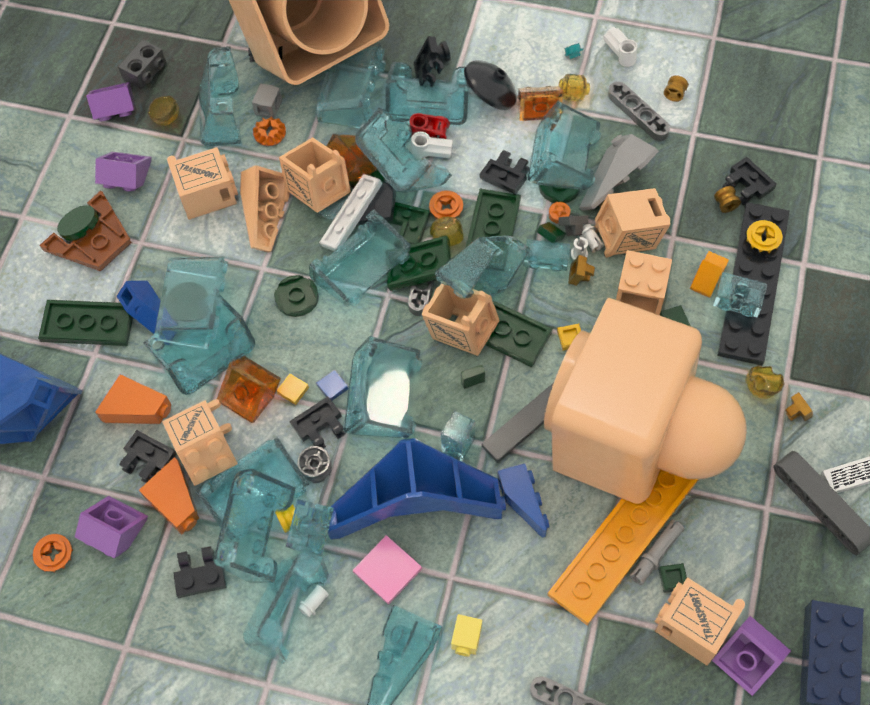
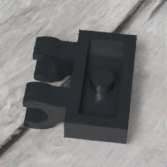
(427, 60)
(502, 175)
(752, 177)
(317, 418)
(148, 451)
(198, 580)

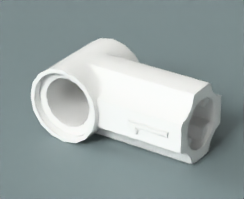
(624, 48)
(425, 146)

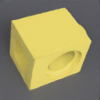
(466, 635)

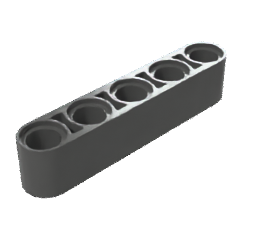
(824, 502)

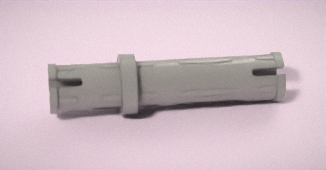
(651, 559)

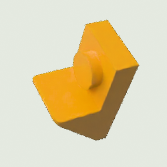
(709, 274)

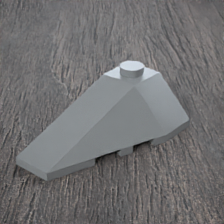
(617, 163)

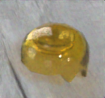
(163, 110)
(448, 226)
(764, 382)

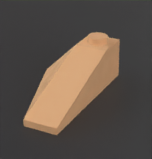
(263, 202)

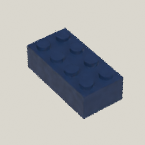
(831, 654)

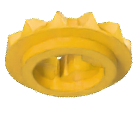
(773, 235)

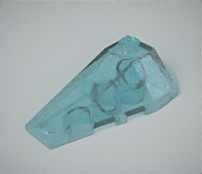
(405, 649)

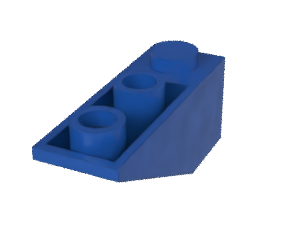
(140, 302)
(520, 496)

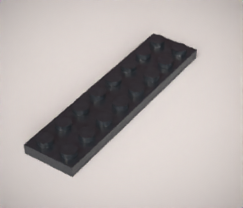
(744, 336)

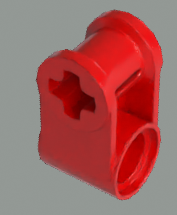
(429, 124)

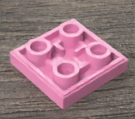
(387, 569)

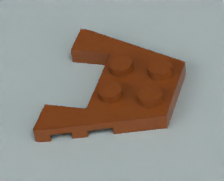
(99, 244)

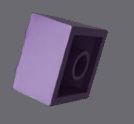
(111, 101)
(122, 170)
(110, 526)
(751, 655)

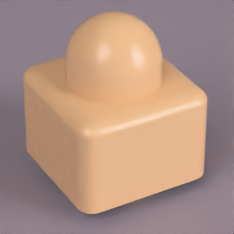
(310, 31)
(635, 406)

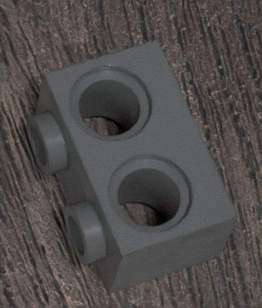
(142, 64)

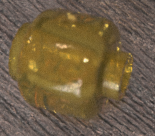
(574, 87)

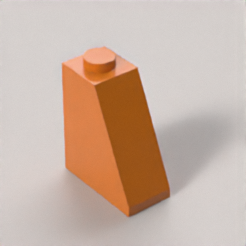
(133, 404)
(172, 497)

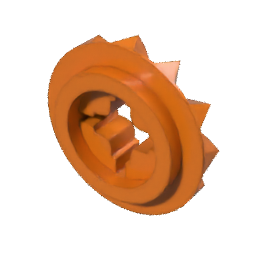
(276, 134)
(445, 198)
(45, 547)

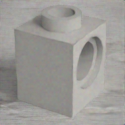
(267, 101)

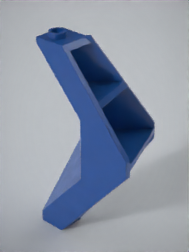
(29, 400)
(415, 481)

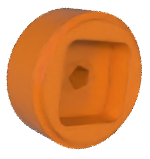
(558, 209)

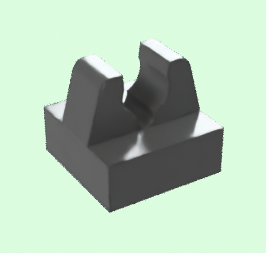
(573, 224)

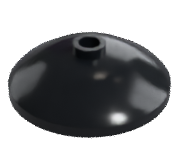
(491, 84)

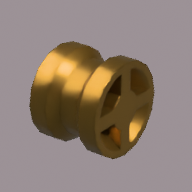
(675, 89)
(727, 199)

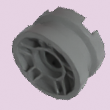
(318, 455)

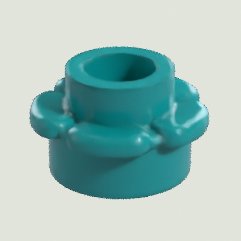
(573, 50)

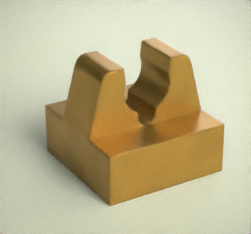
(580, 270)
(799, 408)

